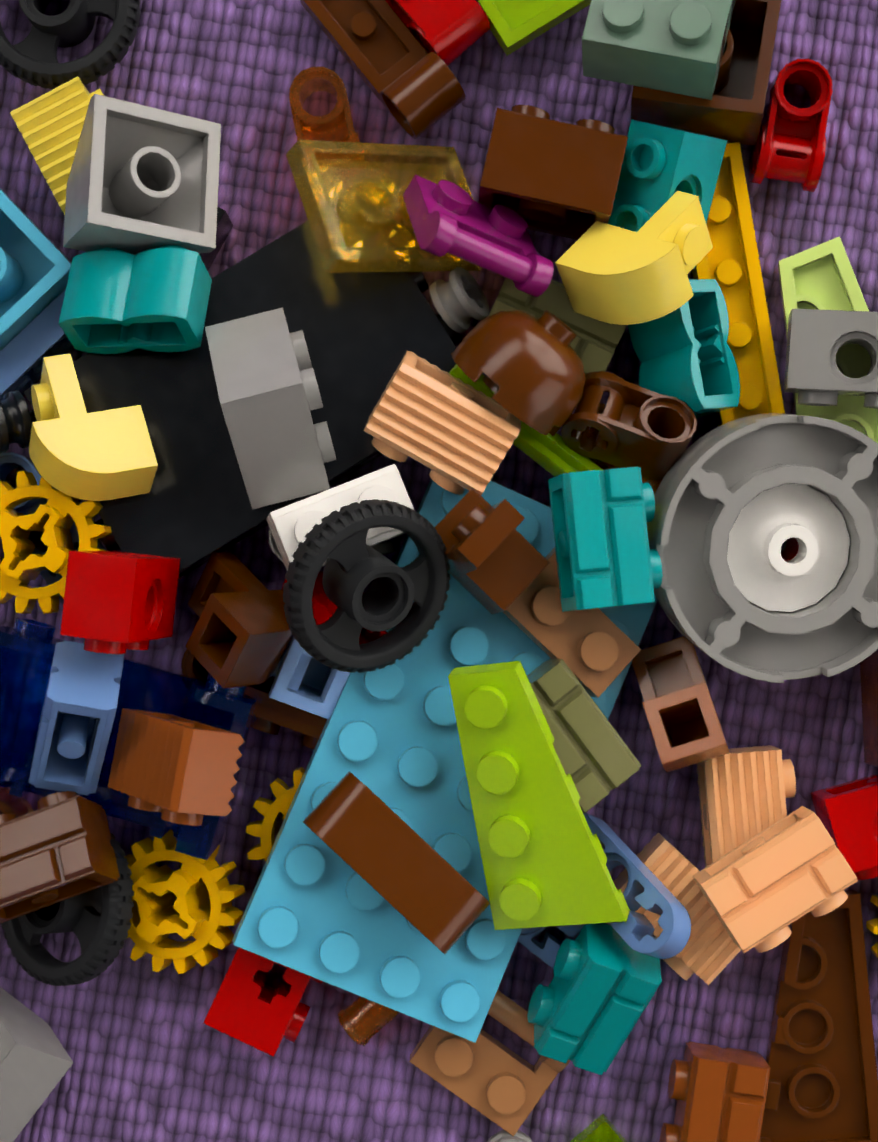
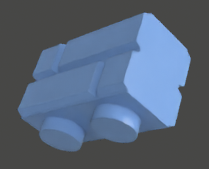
(76, 719)

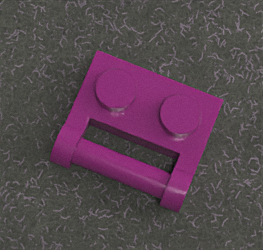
(494, 238)

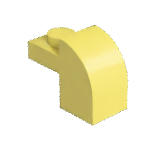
(638, 274)
(83, 452)

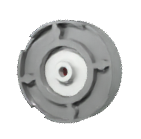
(722, 538)

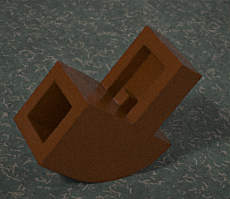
(488, 551)
(238, 625)

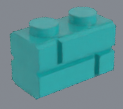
(604, 538)
(592, 999)

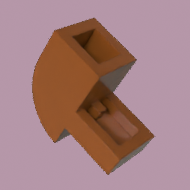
(678, 704)

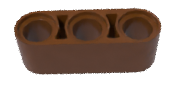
(396, 862)

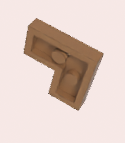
(582, 638)

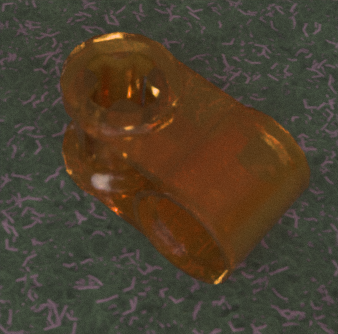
(329, 127)

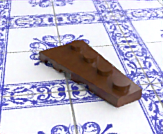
(823, 1034)

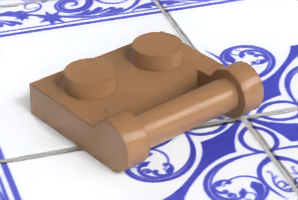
(487, 1071)

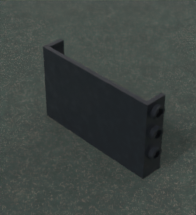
(355, 341)

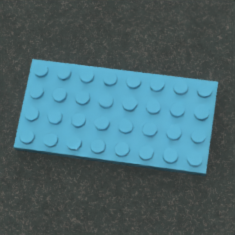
(404, 744)

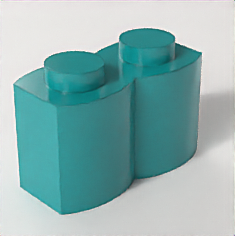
(136, 300)
(689, 352)

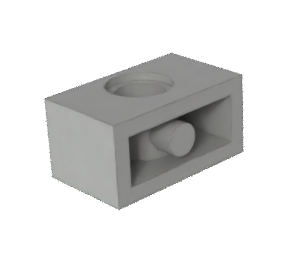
(812, 352)

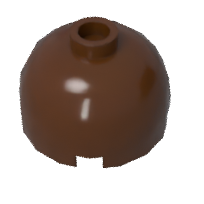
(526, 366)

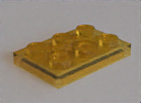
(359, 206)

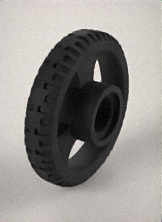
(36, 56)
(349, 572)
(96, 917)

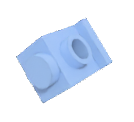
(307, 682)

